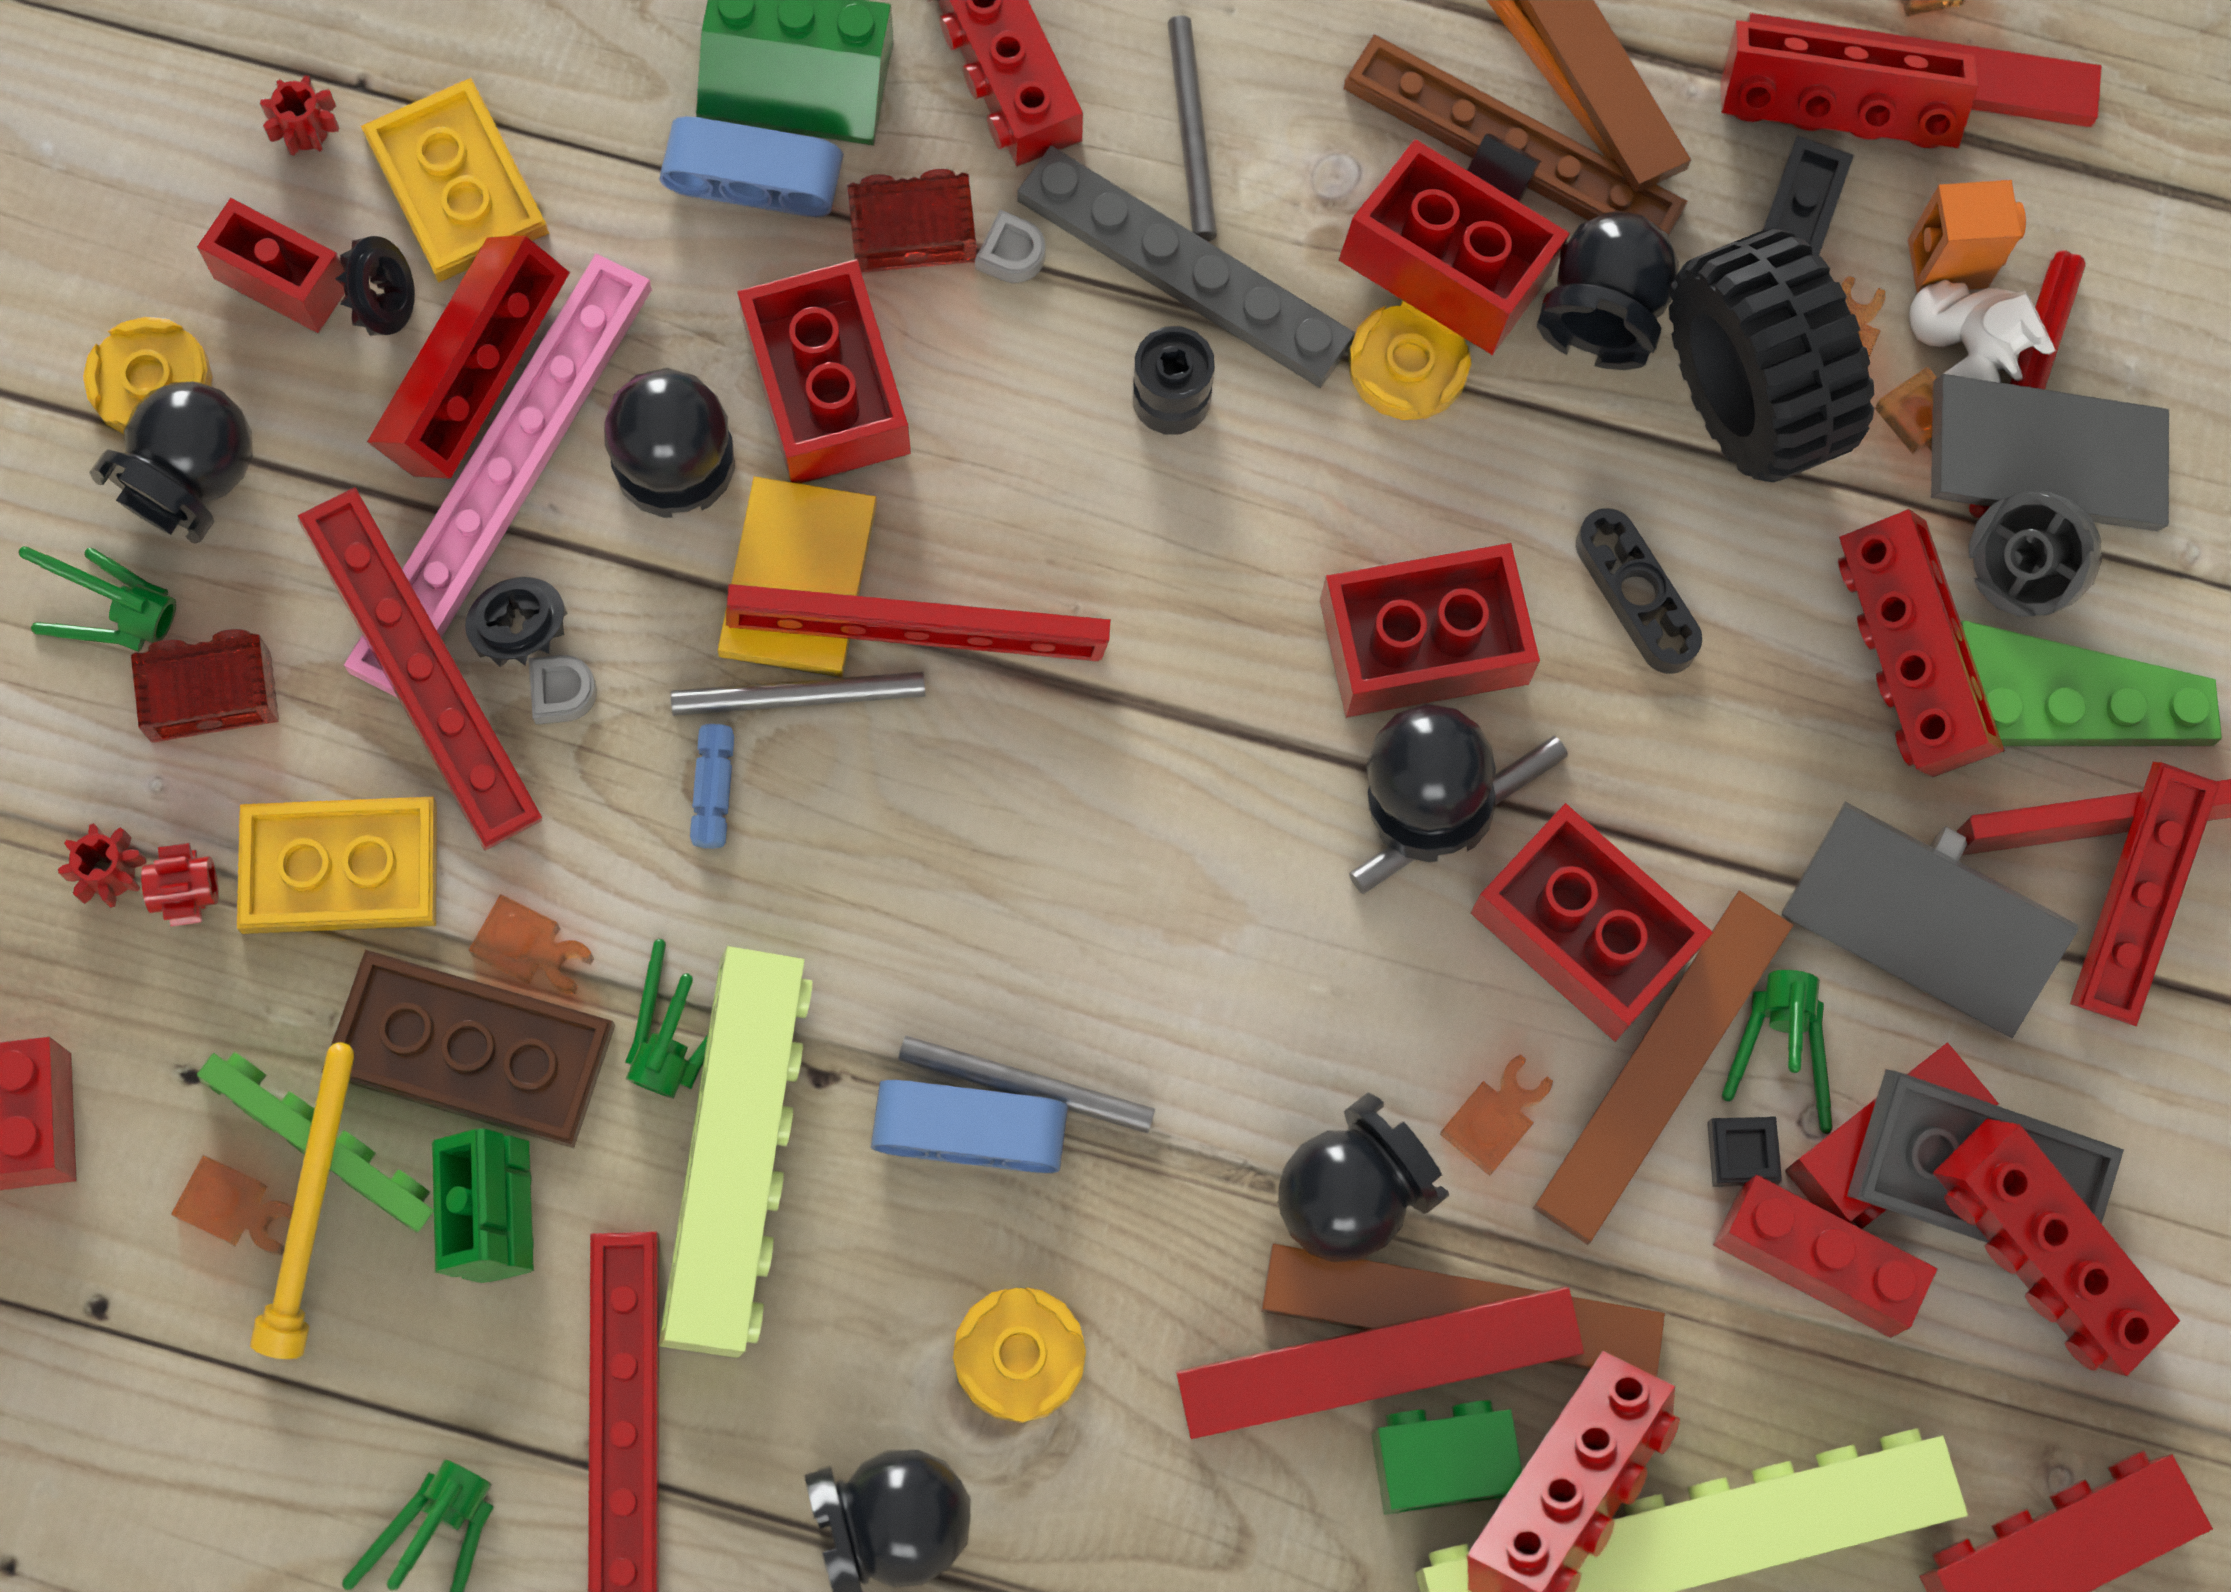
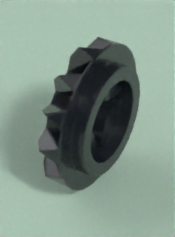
(388, 269)
(493, 614)

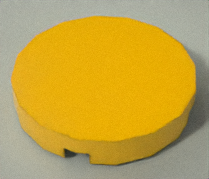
(137, 360)
(1405, 380)
(1019, 1354)

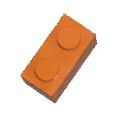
(1966, 234)

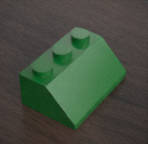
(796, 65)

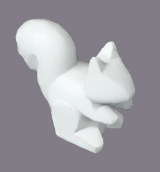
(1989, 322)

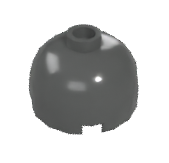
(2035, 553)

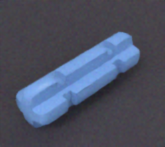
(712, 786)

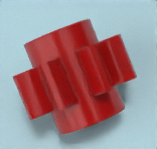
(295, 99)
(107, 883)
(179, 884)

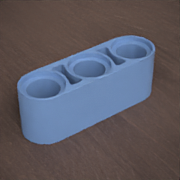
(751, 166)
(969, 1126)

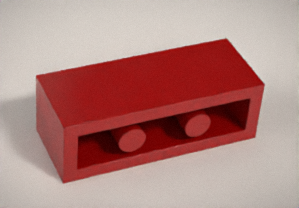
(1829, 1166)
(1825, 1257)

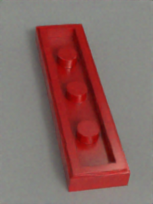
(2145, 893)

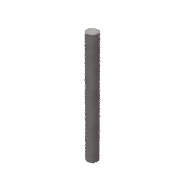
(1192, 127)
(797, 693)
(1505, 783)
(1026, 1083)

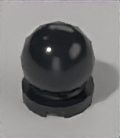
(1611, 290)
(669, 442)
(181, 451)
(1431, 782)
(1353, 1187)
(892, 1521)

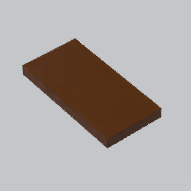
(472, 1048)

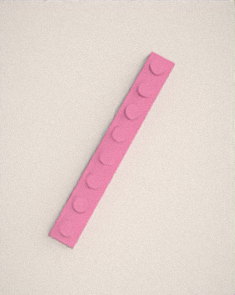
(516, 448)

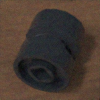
(1173, 380)

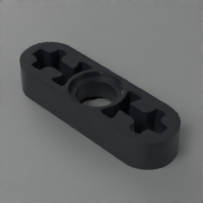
(1677, 618)

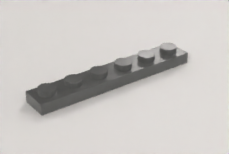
(1185, 266)

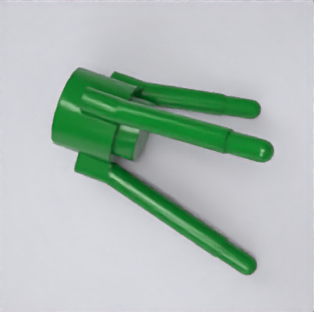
(141, 610)
(1792, 1009)
(660, 1061)
(447, 1499)

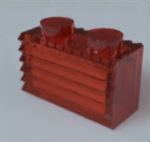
(912, 221)
(204, 686)

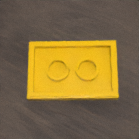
(453, 177)
(801, 542)
(337, 865)

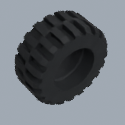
(1771, 355)

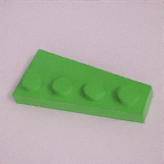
(2088, 698)
(292, 1119)

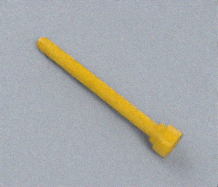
(282, 1328)

